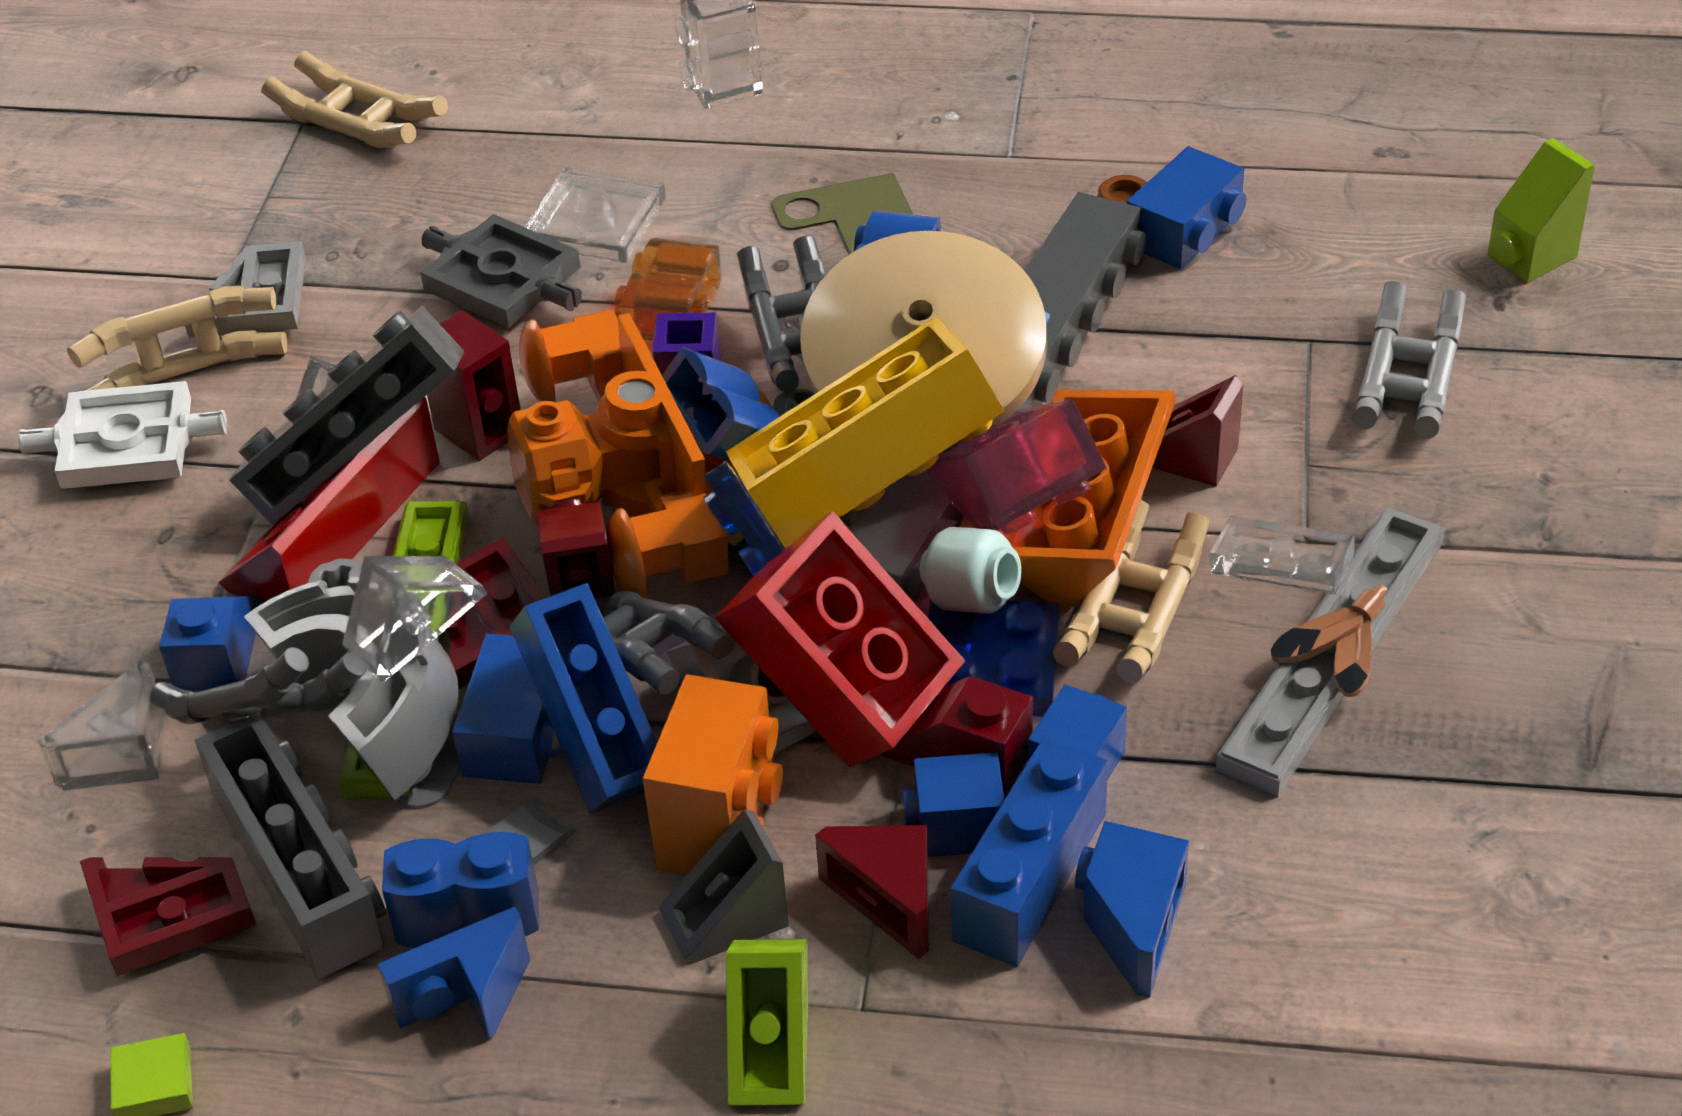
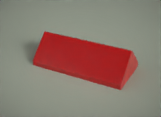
(342, 511)

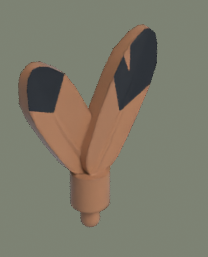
(1347, 630)

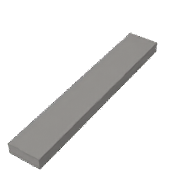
(1304, 694)

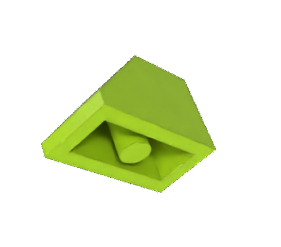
(1542, 213)
(767, 1021)

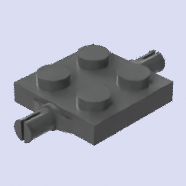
(500, 270)

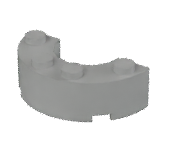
(388, 724)

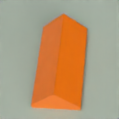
(1082, 540)

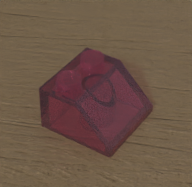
(1019, 466)

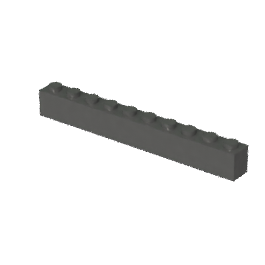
(1075, 277)

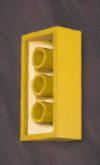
(866, 431)

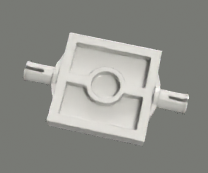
(123, 434)

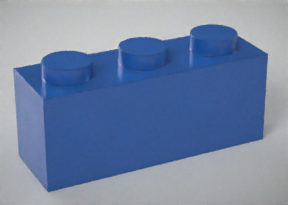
(586, 695)
(1029, 851)

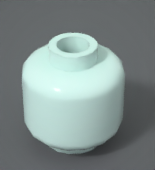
(970, 570)

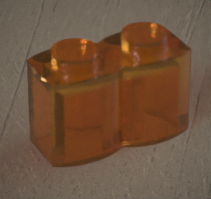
(669, 279)

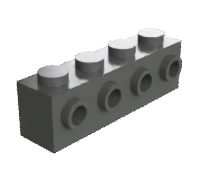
(347, 415)
(291, 845)

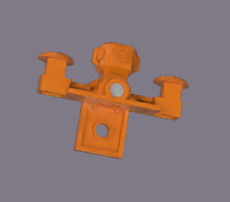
(627, 452)

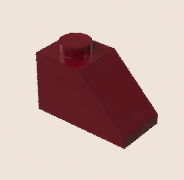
(575, 547)
(972, 719)

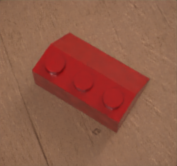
(841, 641)

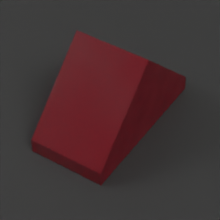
(1203, 433)
(881, 876)

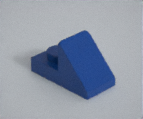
(470, 964)

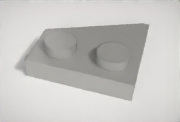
(260, 267)

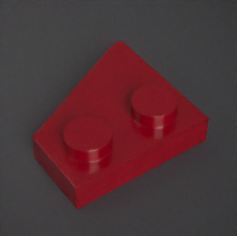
(508, 591)
(165, 907)

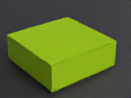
(151, 1077)

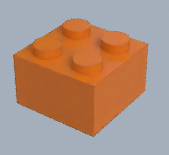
(709, 768)

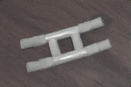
(1389, 346)

